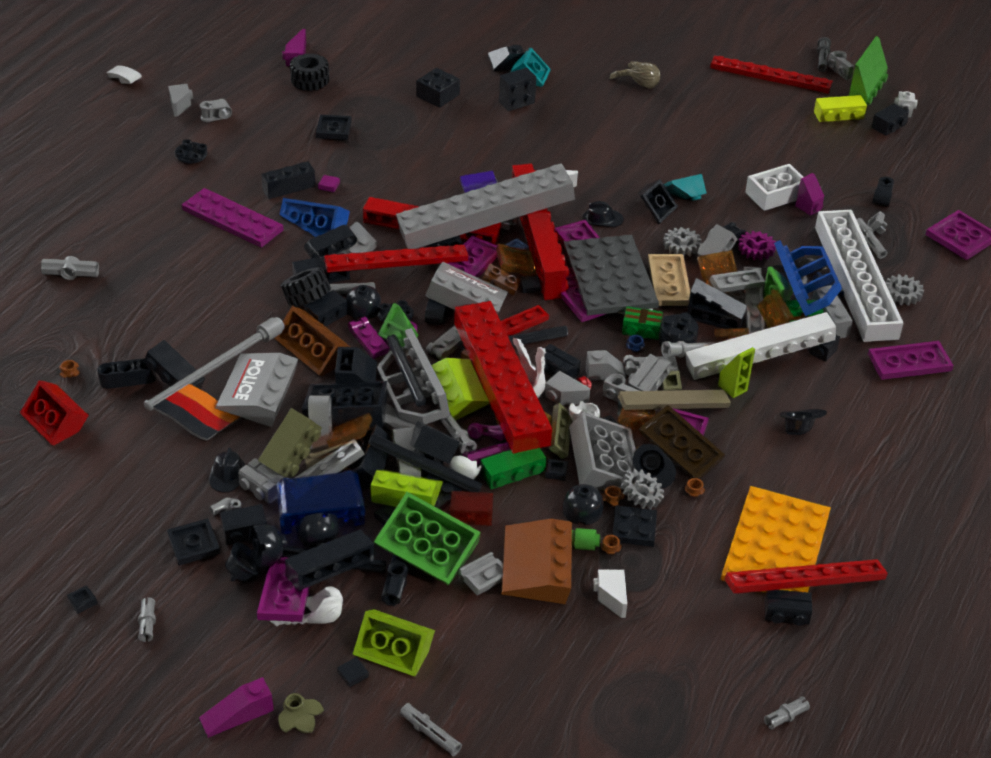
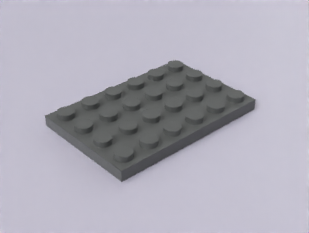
(610, 274)

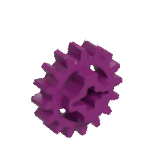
(756, 245)

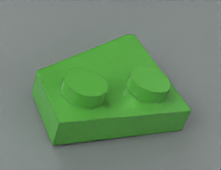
(396, 323)

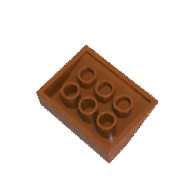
(538, 560)

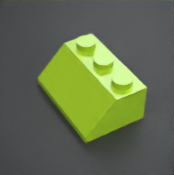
(461, 386)
(391, 486)
(393, 642)

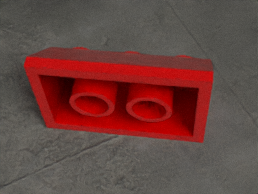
(53, 412)

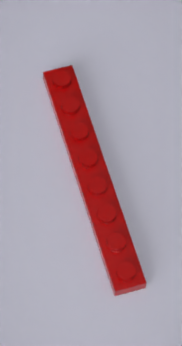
(771, 74)
(395, 258)
(805, 576)

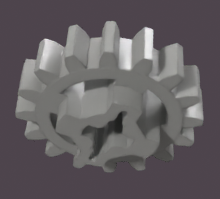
(682, 241)
(904, 289)
(642, 489)

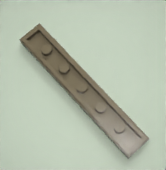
(675, 399)

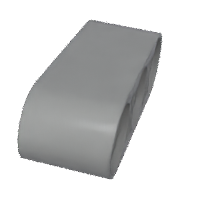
(320, 412)
(403, 438)

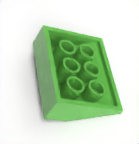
(869, 72)
(428, 538)

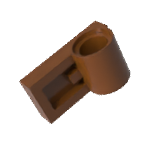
(501, 279)

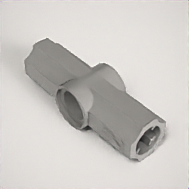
(70, 267)

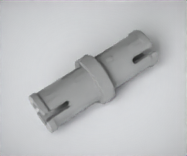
(146, 620)
(786, 712)

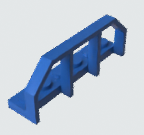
(794, 275)

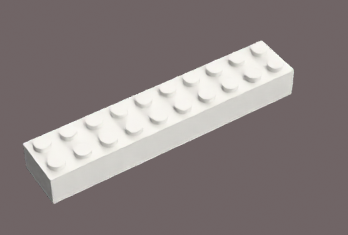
(859, 276)

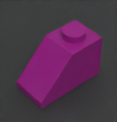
(810, 195)

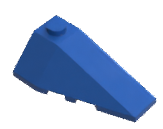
(314, 217)

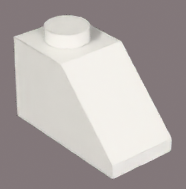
(612, 590)

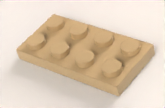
(669, 279)

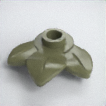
(301, 716)

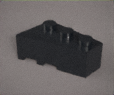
(715, 307)

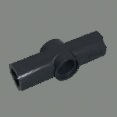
(395, 581)

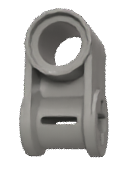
(214, 110)

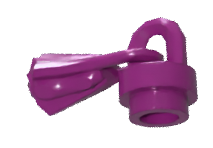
(476, 430)

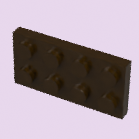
(682, 443)

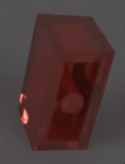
(472, 507)

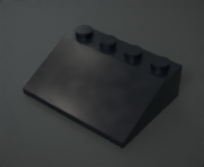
(352, 400)

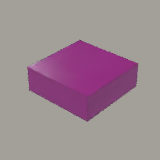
(329, 183)

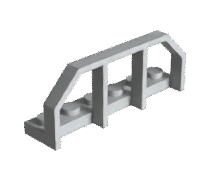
(423, 369)

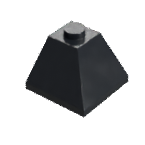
(505, 57)
(658, 200)

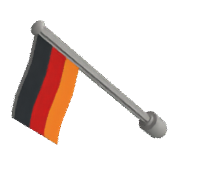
(195, 408)

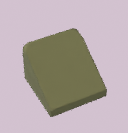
(672, 382)

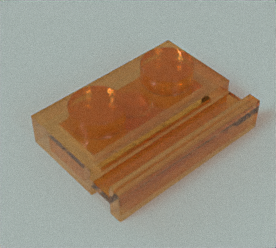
(774, 310)
(731, 333)

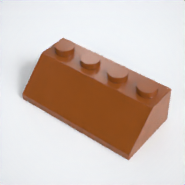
(310, 341)

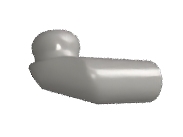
(225, 505)

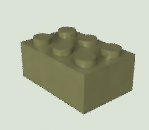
(290, 444)

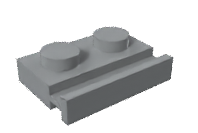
(482, 573)

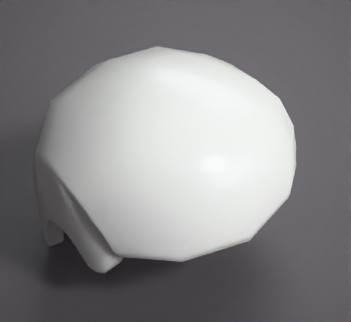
(589, 408)
(465, 466)

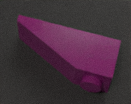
(295, 47)
(238, 707)

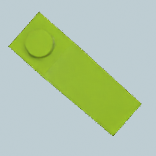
(736, 375)

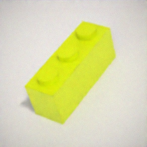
(840, 108)

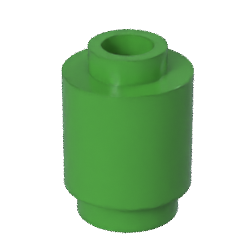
(585, 539)

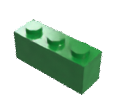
(512, 467)

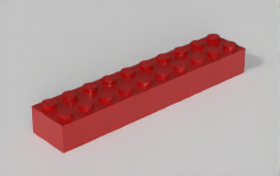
(544, 246)
(503, 377)

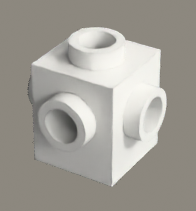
(907, 101)

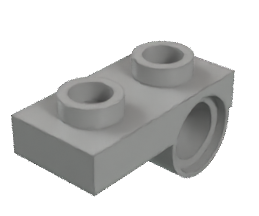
(839, 64)
(615, 384)

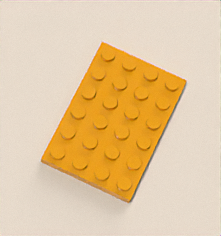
(776, 533)

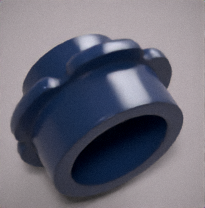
(635, 343)

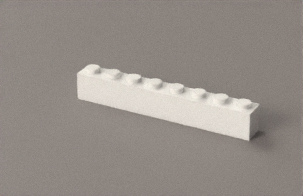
(767, 344)

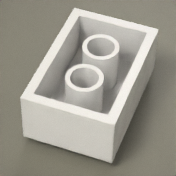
(774, 186)

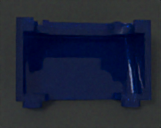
(321, 494)

